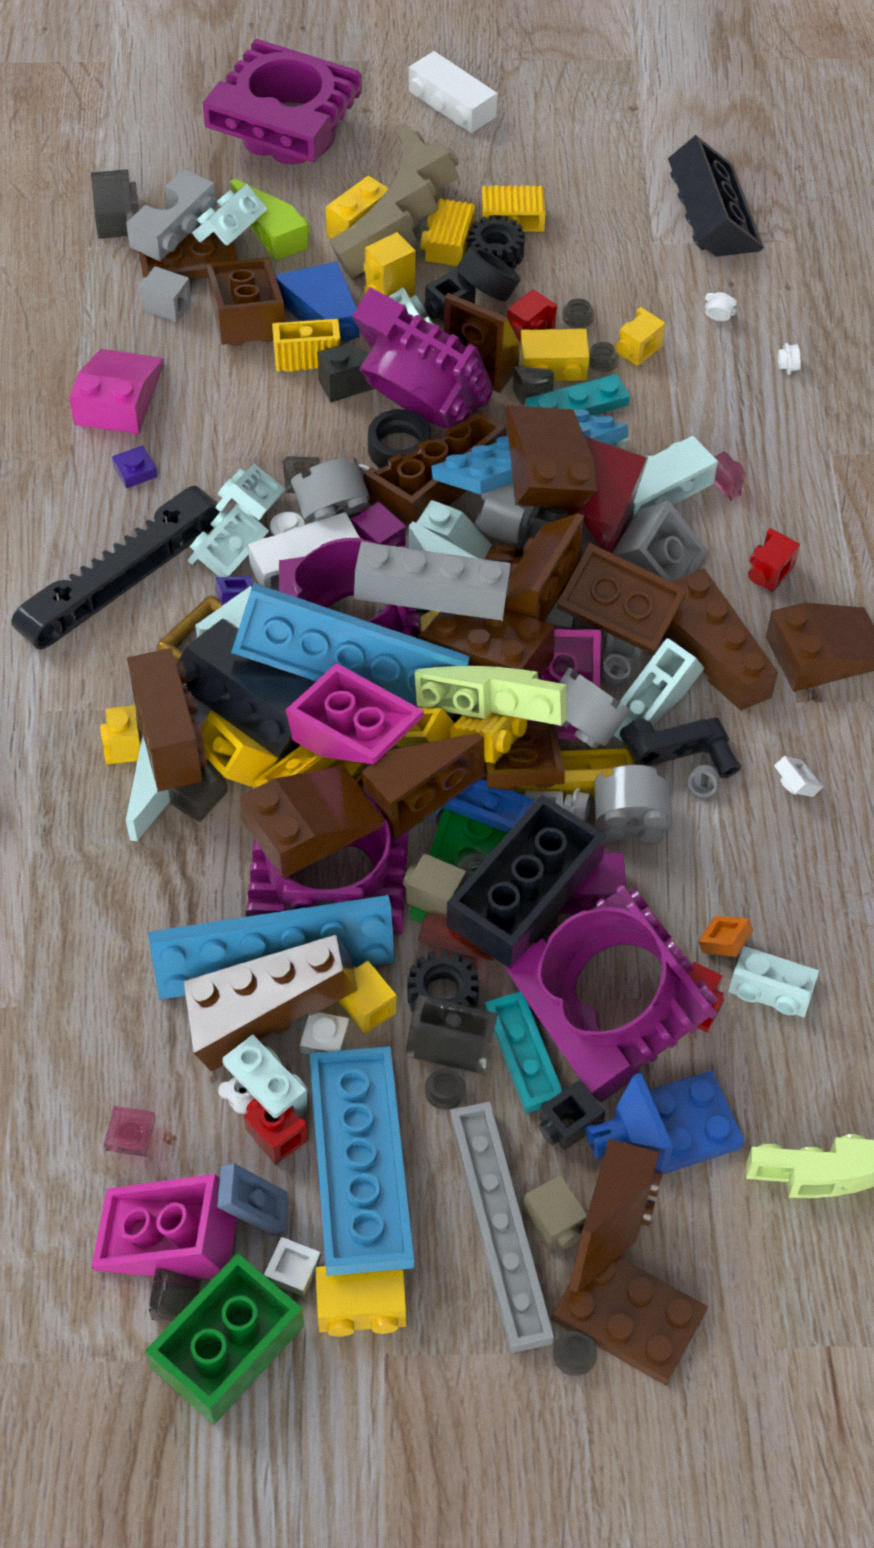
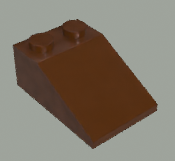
(245, 300)
(488, 333)
(549, 458)
(821, 643)
(422, 778)
(307, 817)
(616, 1208)

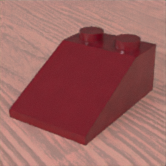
(617, 483)

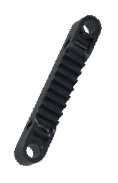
(46, 620)

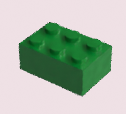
(225, 1338)

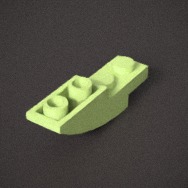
(488, 690)
(815, 1172)

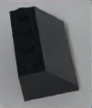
(713, 200)
(242, 689)

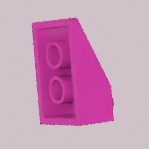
(115, 390)
(581, 653)
(350, 717)
(166, 1228)

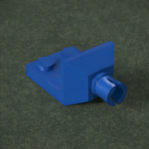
(679, 1120)

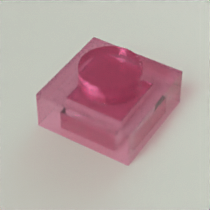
(729, 476)
(129, 1131)

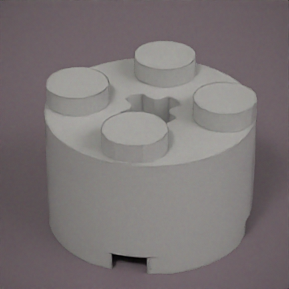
(331, 490)
(504, 519)
(591, 710)
(633, 804)

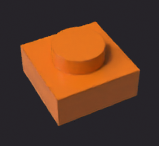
(725, 935)

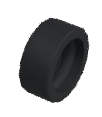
(488, 273)
(395, 422)

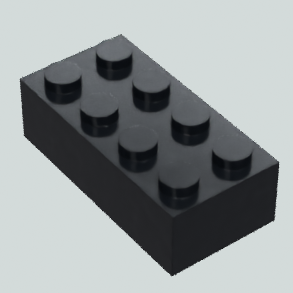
(525, 881)

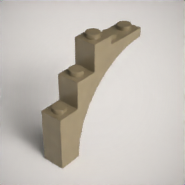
(409, 199)

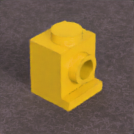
(640, 337)
(121, 735)

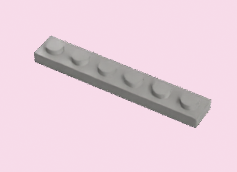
(501, 1228)

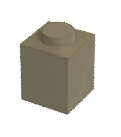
(432, 884)
(555, 1214)

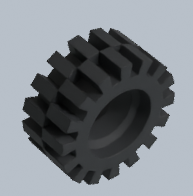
(499, 232)
(443, 968)

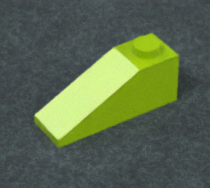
(279, 227)

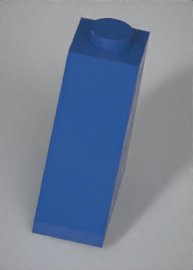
(320, 295)

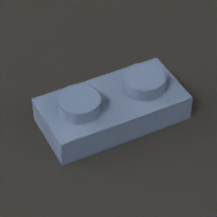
(252, 1199)

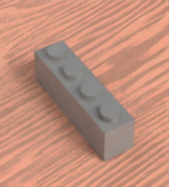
(431, 580)

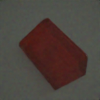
(437, 934)

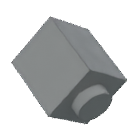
(165, 294)

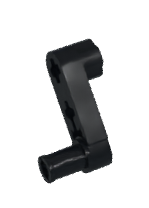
(655, 747)

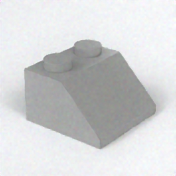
(661, 543)

